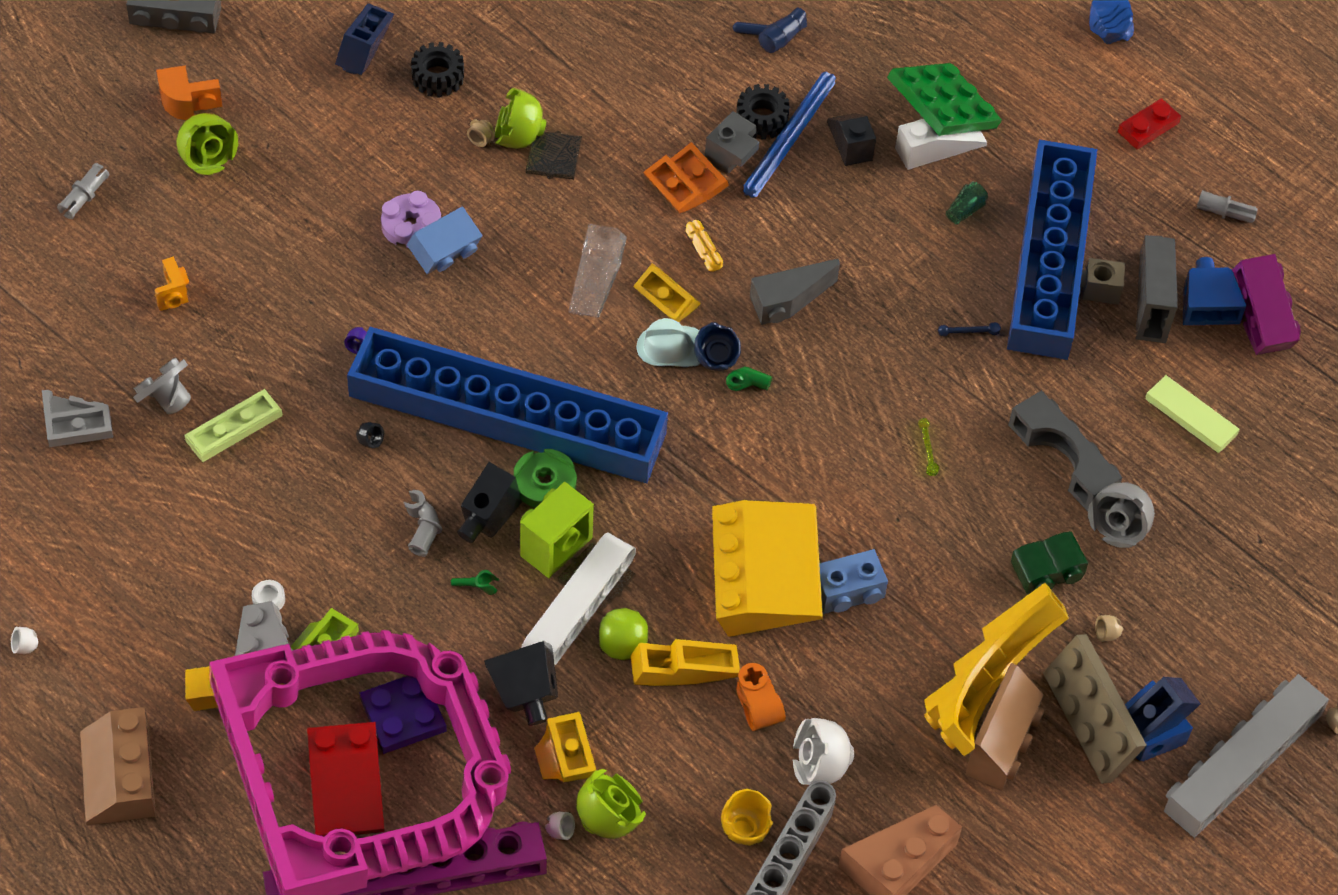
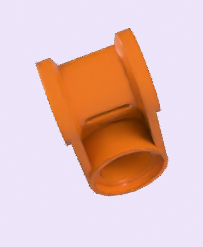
(758, 697)

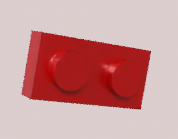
(1149, 123)

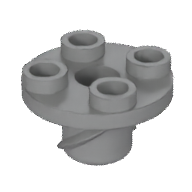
(166, 388)

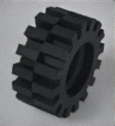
(434, 57)
(764, 99)

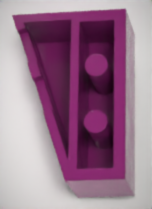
(1268, 305)

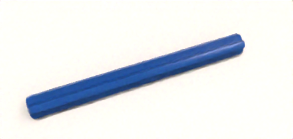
(789, 135)

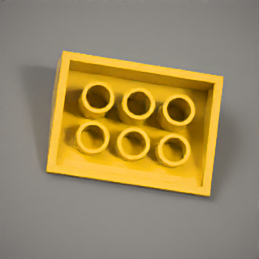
(765, 565)

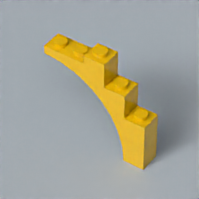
(979, 673)

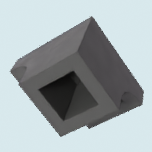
(731, 143)

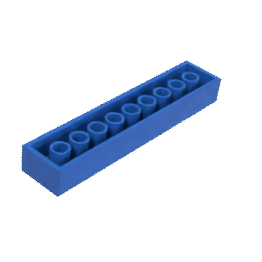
(507, 404)

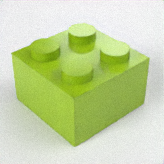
(556, 529)

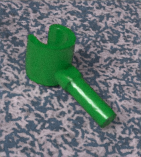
(481, 580)

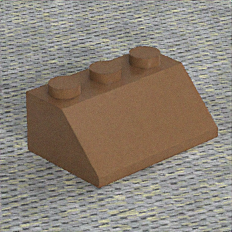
(1006, 730)
(117, 767)

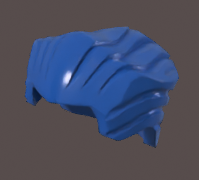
(1111, 20)

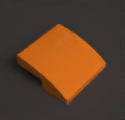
(686, 178)

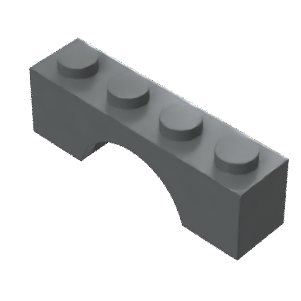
(1042, 423)

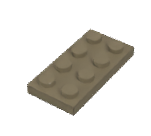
(1094, 709)

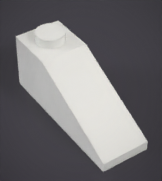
(921, 145)

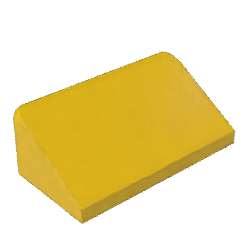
(666, 293)

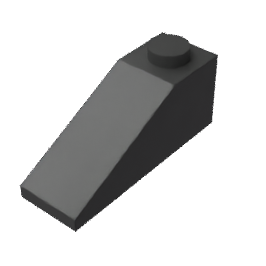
(787, 292)

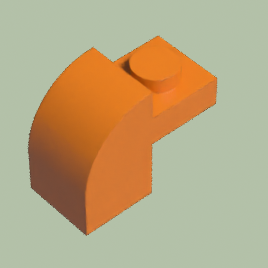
(183, 98)

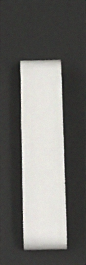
(582, 595)

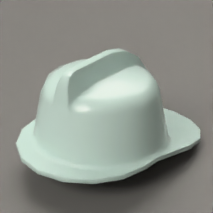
(668, 344)

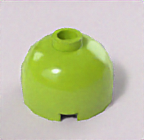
(519, 121)
(206, 143)
(609, 805)

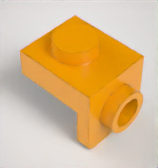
(175, 291)

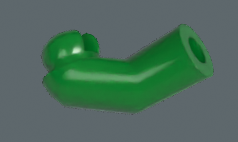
(747, 377)

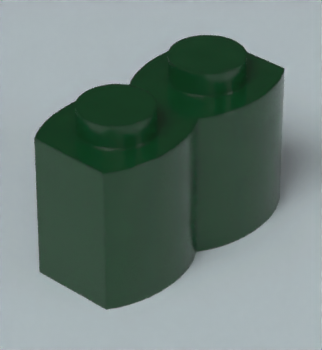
(1049, 562)

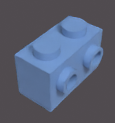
(445, 240)
(852, 581)

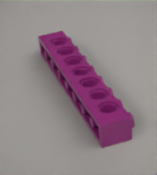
(460, 872)

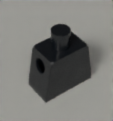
(489, 503)
(526, 679)

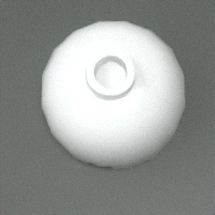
(823, 751)

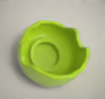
(622, 632)

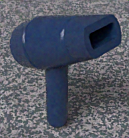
(777, 34)

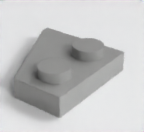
(75, 420)
(260, 628)

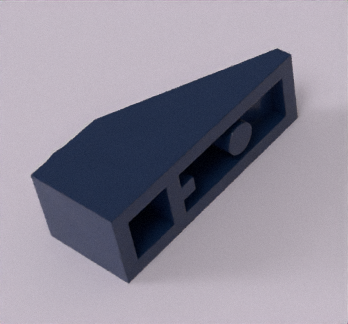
(363, 39)

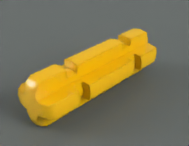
(704, 245)

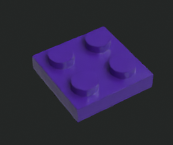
(401, 713)

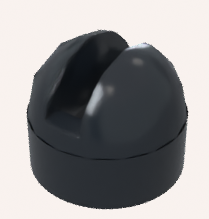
(372, 429)

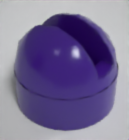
(351, 344)

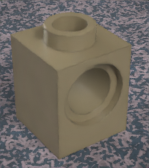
(1103, 281)

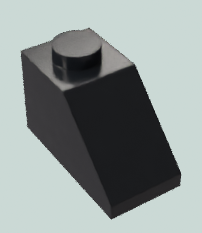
(853, 138)

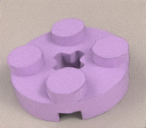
(403, 207)

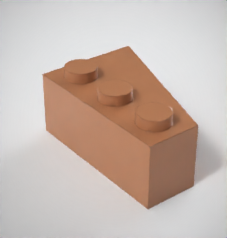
(901, 854)

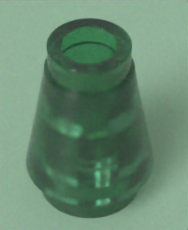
(967, 202)

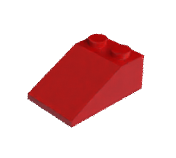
(345, 778)

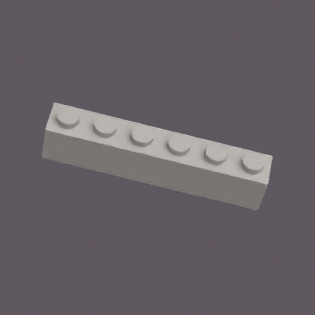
(1245, 754)

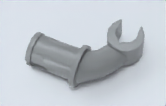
(428, 523)

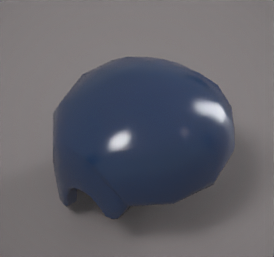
(717, 347)

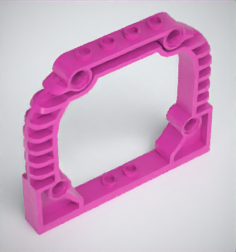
(307, 862)

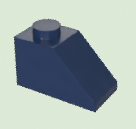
(1163, 707)

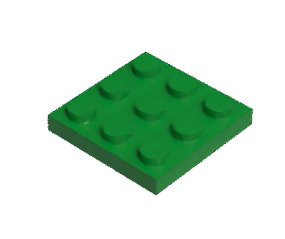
(944, 98)

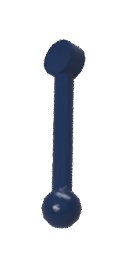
(993, 329)

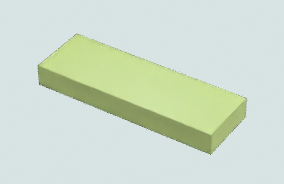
(1192, 414)
(233, 425)

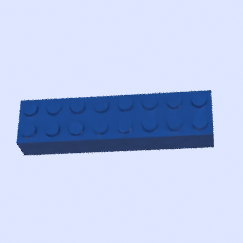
(1052, 250)

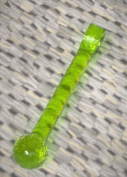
(932, 468)

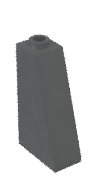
(1156, 289)

